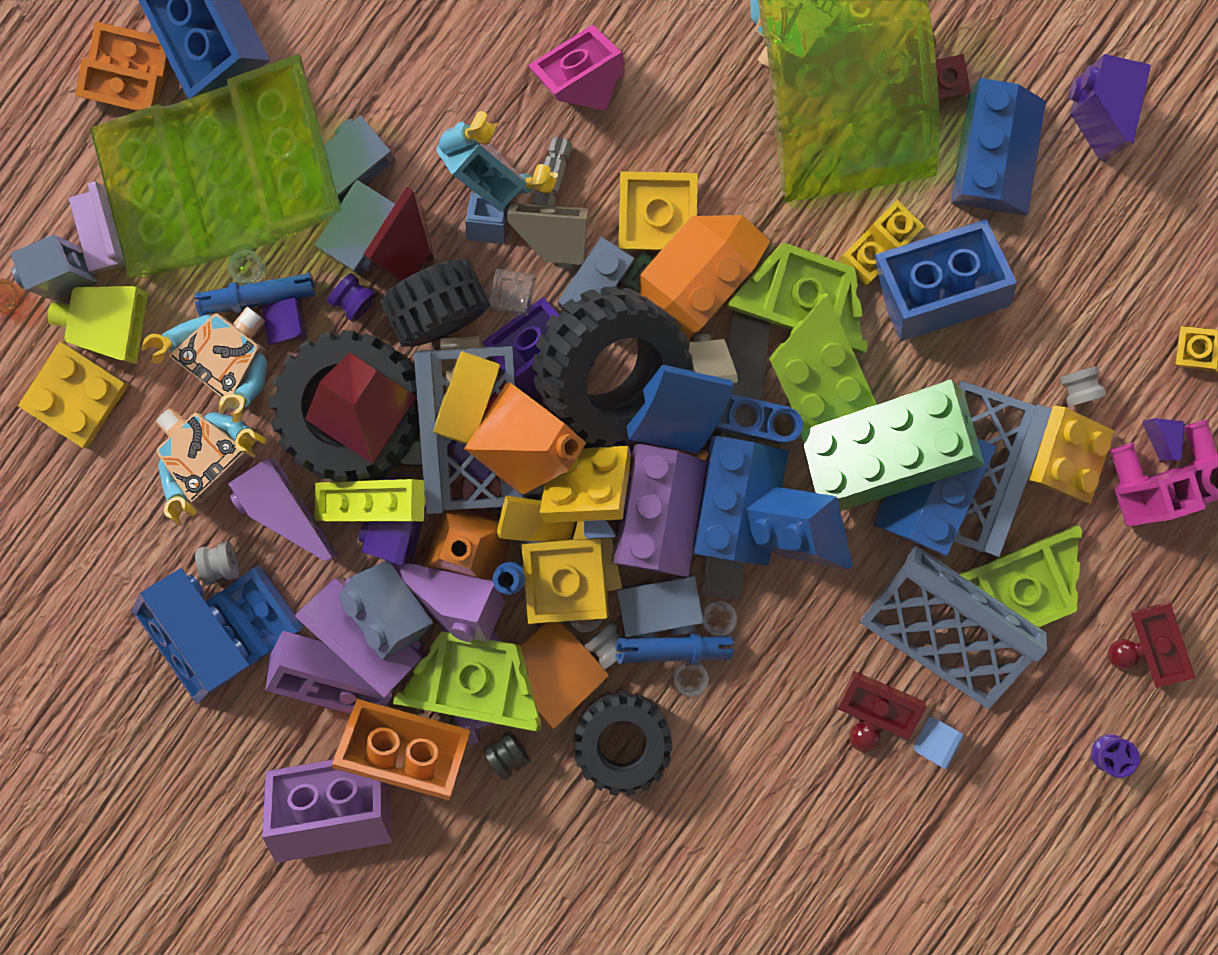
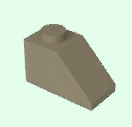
(552, 231)
(711, 357)

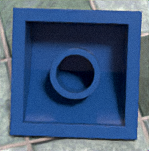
(800, 526)

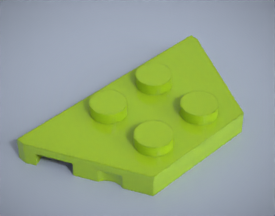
(790, 284)
(821, 368)
(1035, 578)
(474, 683)

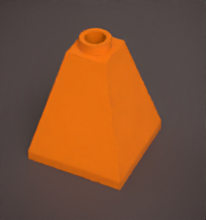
(523, 441)
(479, 533)

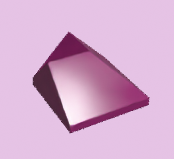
(582, 69)

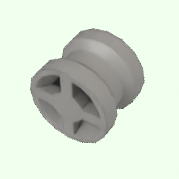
(1082, 386)
(217, 563)
(604, 644)

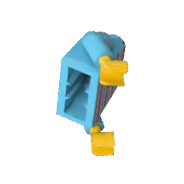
(483, 169)

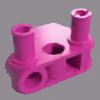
(1170, 492)

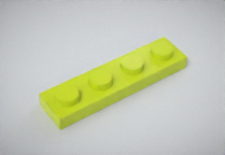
(370, 501)

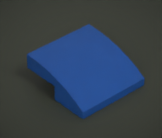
(680, 409)
(255, 613)

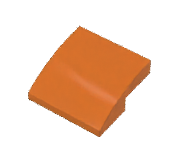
(123, 68)
(559, 671)

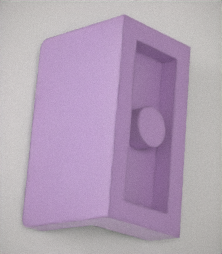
(96, 229)

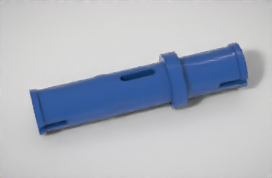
(239, 297)
(502, 580)
(688, 649)

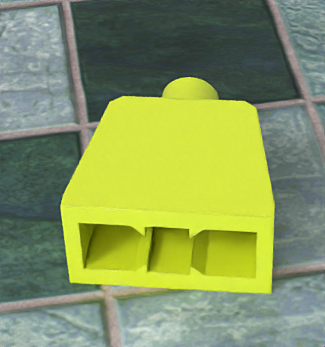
(103, 320)

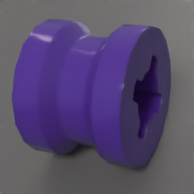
(352, 297)
(1123, 760)

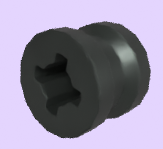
(507, 755)

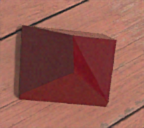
(402, 239)
(359, 406)

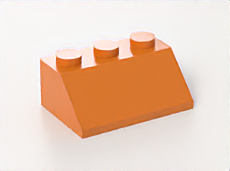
(402, 749)

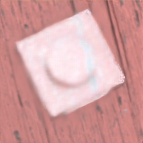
(512, 292)

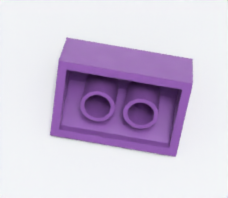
(660, 511)
(340, 632)
(323, 811)

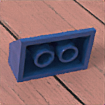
(205, 41)
(998, 147)
(945, 280)
(734, 479)
(933, 511)
(190, 634)

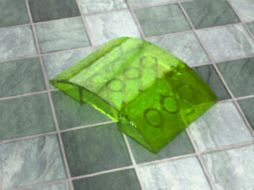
(851, 93)
(217, 171)

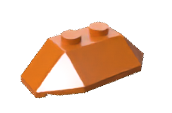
(702, 267)

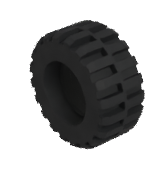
(576, 341)
(297, 389)

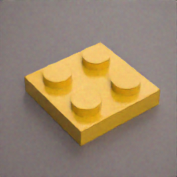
(654, 208)
(73, 395)
(1071, 454)
(590, 489)
(565, 580)

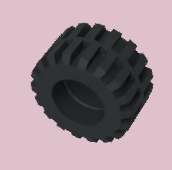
(435, 302)
(622, 776)

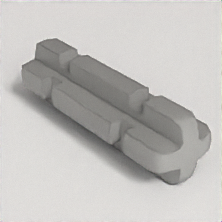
(559, 151)

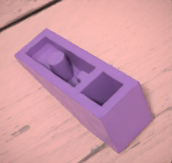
(274, 502)
(457, 601)
(316, 675)

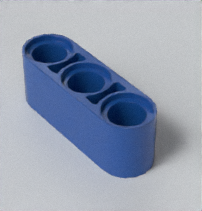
(763, 420)

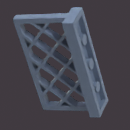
(435, 447)
(1015, 470)
(969, 601)

